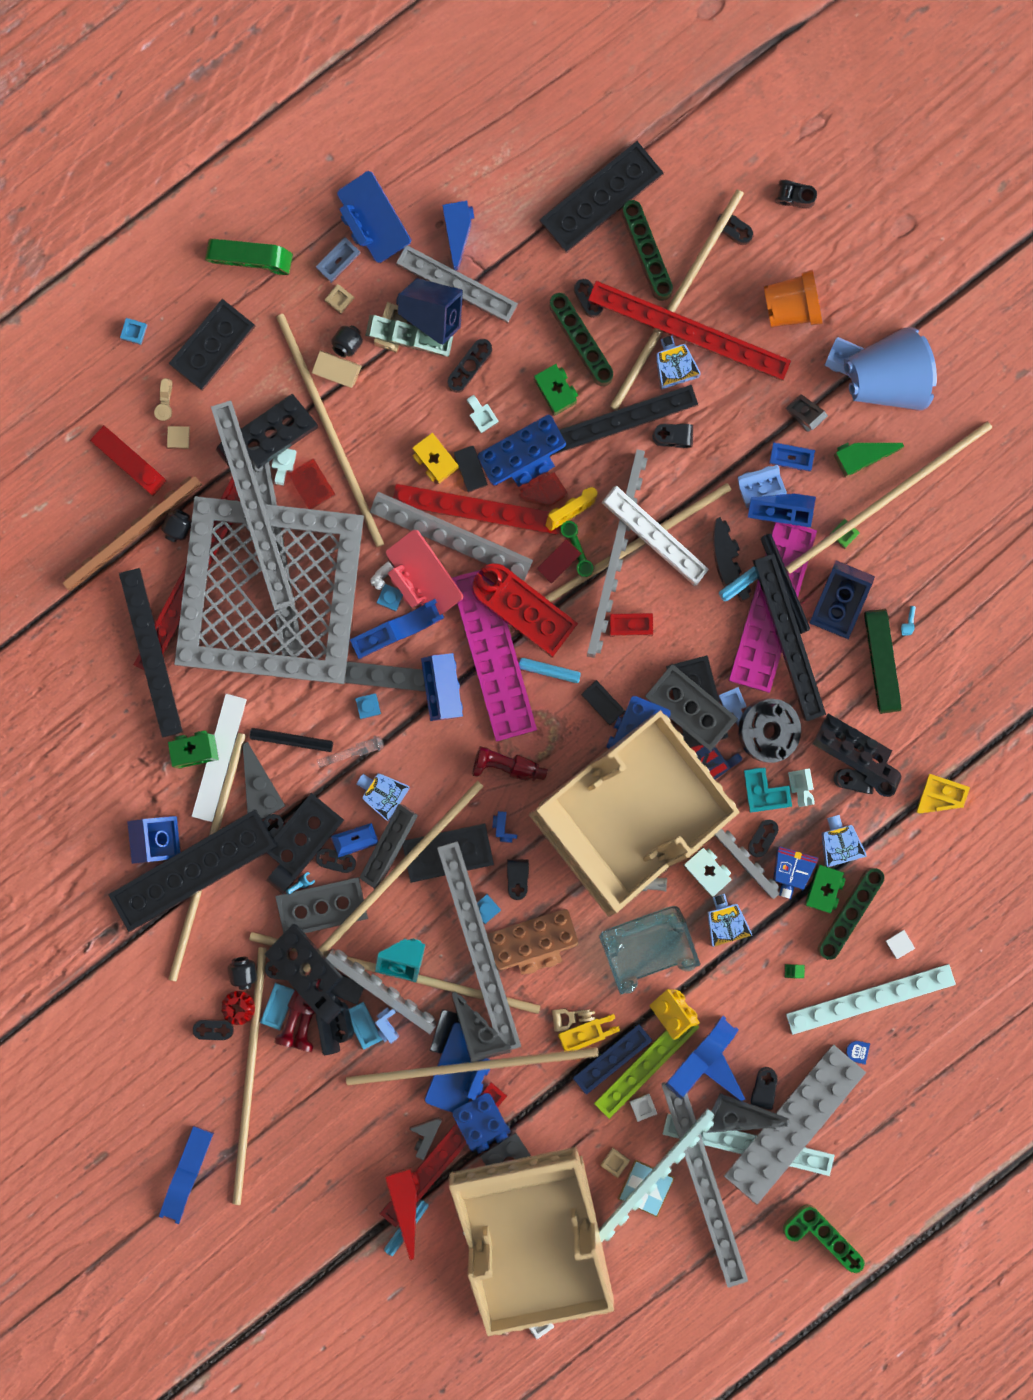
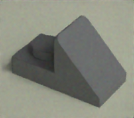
(806, 413)
(428, 1130)

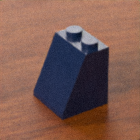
(432, 308)

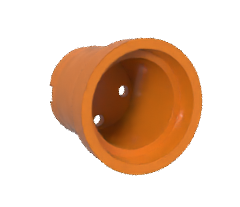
(793, 301)

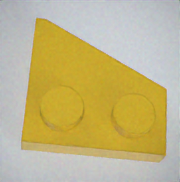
(941, 795)

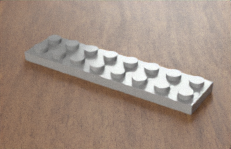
(807, 1112)

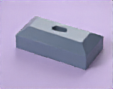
(345, 251)

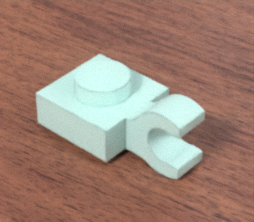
(483, 416)
(283, 463)
(801, 783)

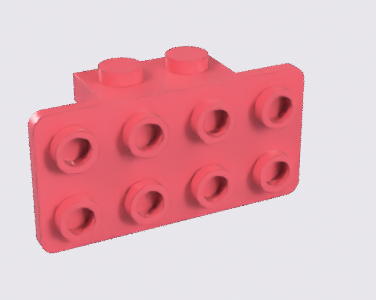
(421, 574)

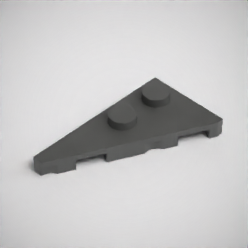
(259, 788)
(480, 1039)
(737, 1115)

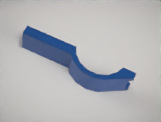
(396, 629)
(701, 1058)
(186, 1174)

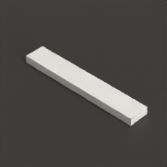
(655, 535)
(216, 771)

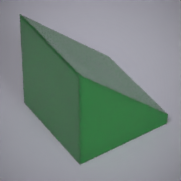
(794, 971)

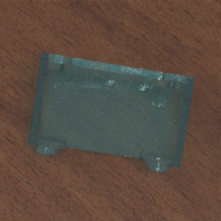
(648, 947)

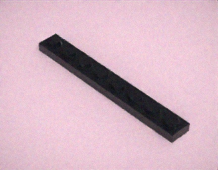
(628, 418)
(789, 637)
(151, 652)

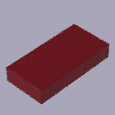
(559, 561)

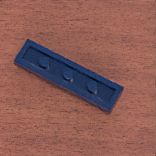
(612, 1059)

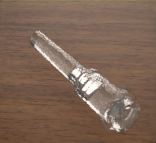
(361, 748)

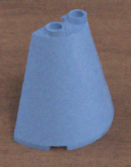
(894, 371)

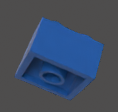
(153, 839)

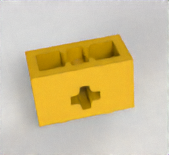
(432, 446)

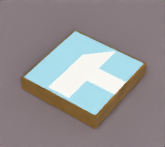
(651, 1203)

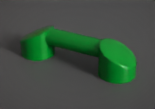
(570, 531)

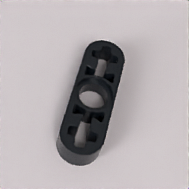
(474, 349)

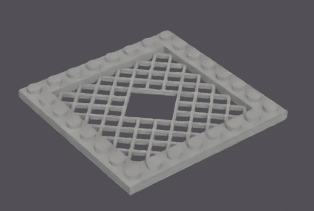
(194, 593)

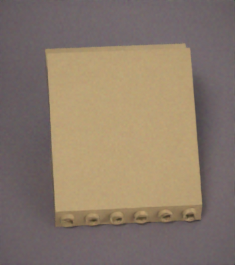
(634, 813)
(532, 1241)

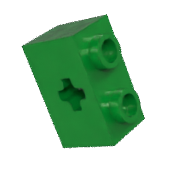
(557, 401)
(182, 756)
(822, 877)

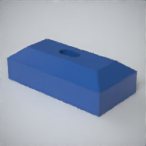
(803, 457)
(344, 845)

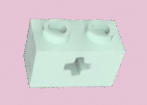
(696, 865)

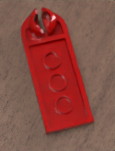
(523, 608)

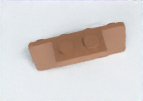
(533, 942)

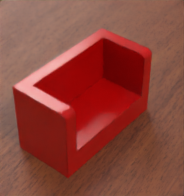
(631, 624)

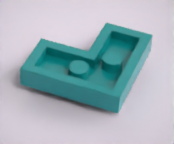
(762, 798)

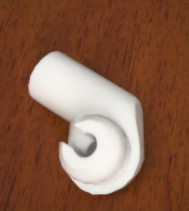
(381, 573)

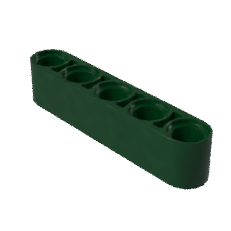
(641, 241)
(581, 349)
(882, 661)
(860, 908)

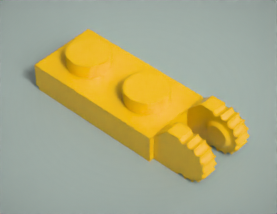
(571, 509)
(586, 1034)

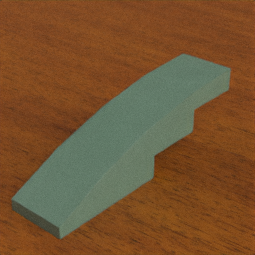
(405, 335)

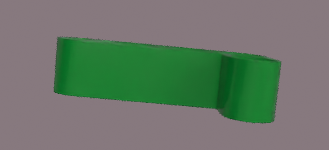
(249, 254)
(828, 1240)

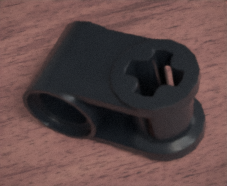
(794, 194)
(678, 435)
(855, 781)
(517, 874)
(764, 1093)

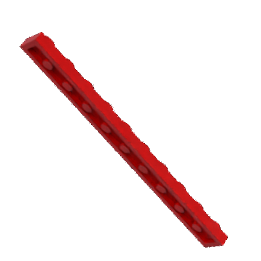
(689, 330)
(170, 615)

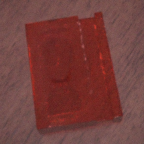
(311, 484)

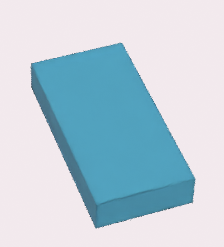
(277, 1006)
(364, 1026)

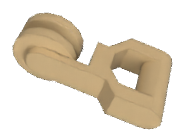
(163, 411)
(586, 1016)

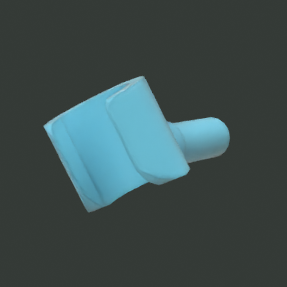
(908, 628)
(302, 882)

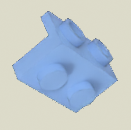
(841, 350)
(761, 483)
(386, 1030)

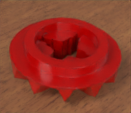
(246, 1003)

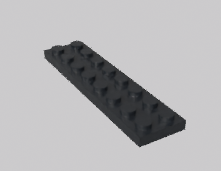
(192, 870)

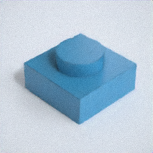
(133, 331)
(390, 597)
(368, 706)
(487, 908)

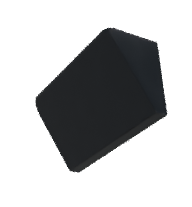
(443, 1030)
(328, 1043)

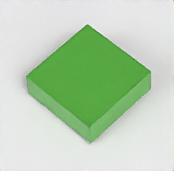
(846, 539)

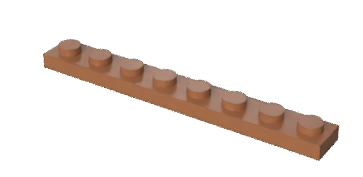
(138, 527)

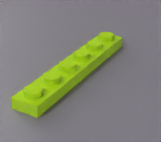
(641, 1071)

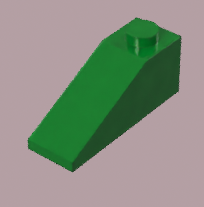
(861, 455)

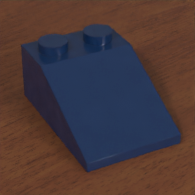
(842, 599)

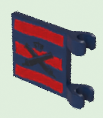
(714, 760)

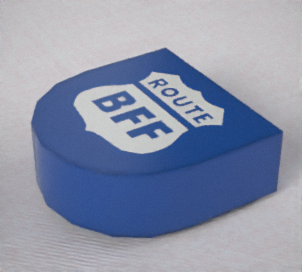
(858, 1051)

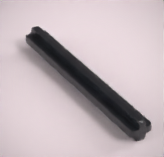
(770, 547)

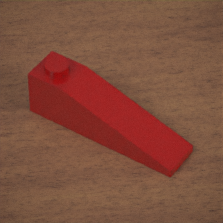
(128, 460)
(404, 1198)

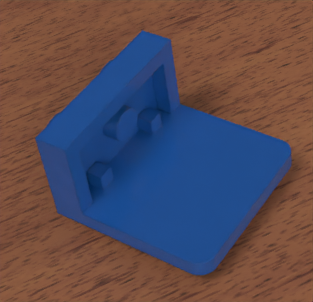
(481, 1123)

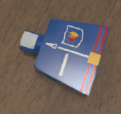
(792, 870)

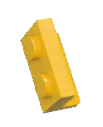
(674, 1013)

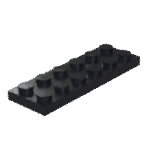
(601, 197)

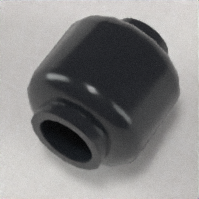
(347, 341)
(176, 525)
(242, 973)

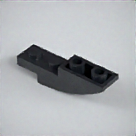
(724, 552)

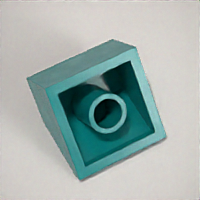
(401, 960)

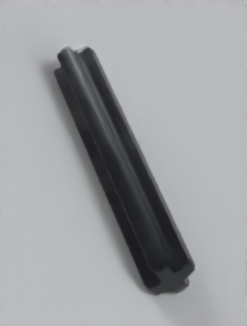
(291, 740)

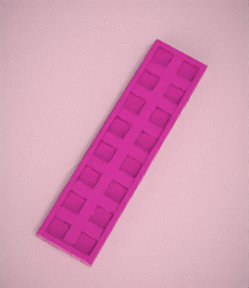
(759, 646)
(495, 664)

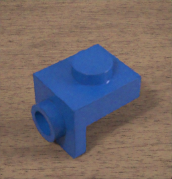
(499, 823)

